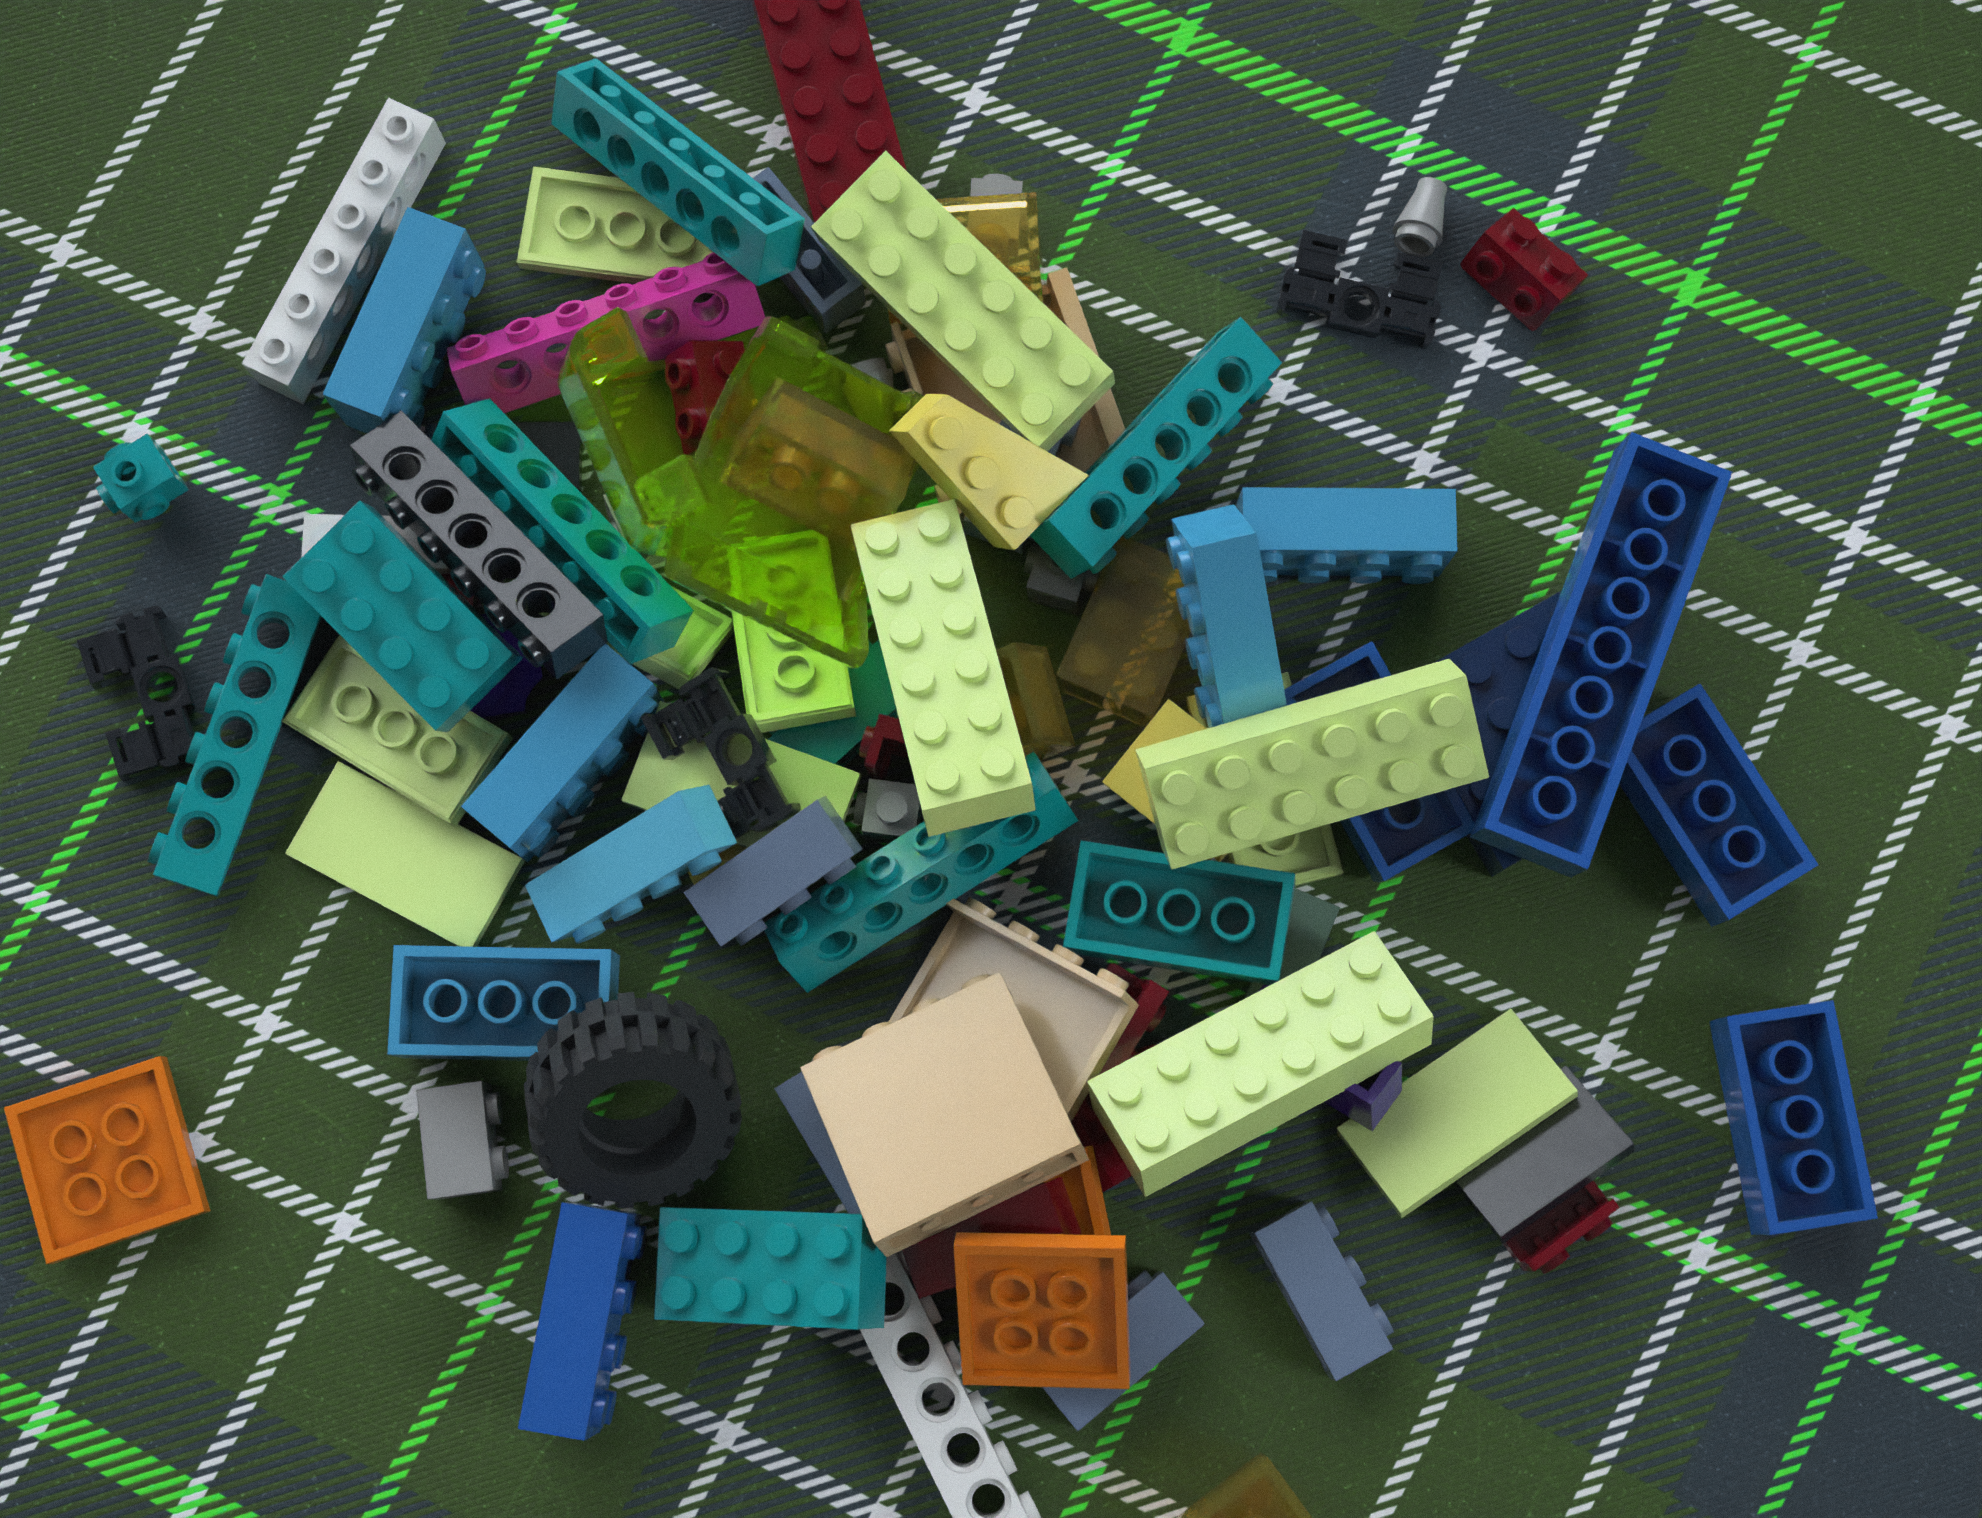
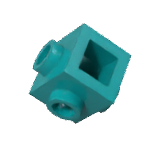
(138, 479)

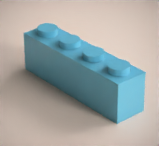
(630, 864)

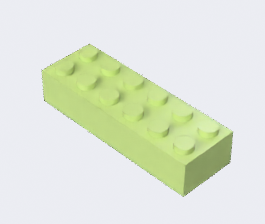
(963, 303)
(943, 668)
(1313, 763)
(1260, 1062)

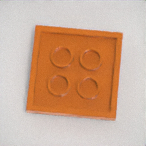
(106, 1159)
(1043, 1310)

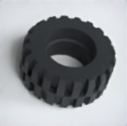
(642, 1155)

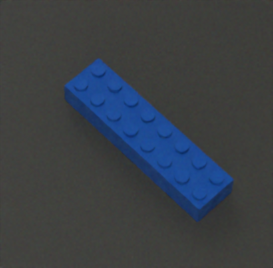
(1601, 656)

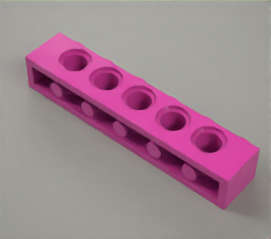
(525, 340)

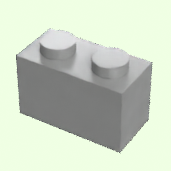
(461, 1140)

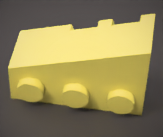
(989, 470)

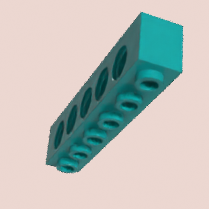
(677, 172)
(1244, 366)
(637, 604)
(207, 867)
(908, 884)

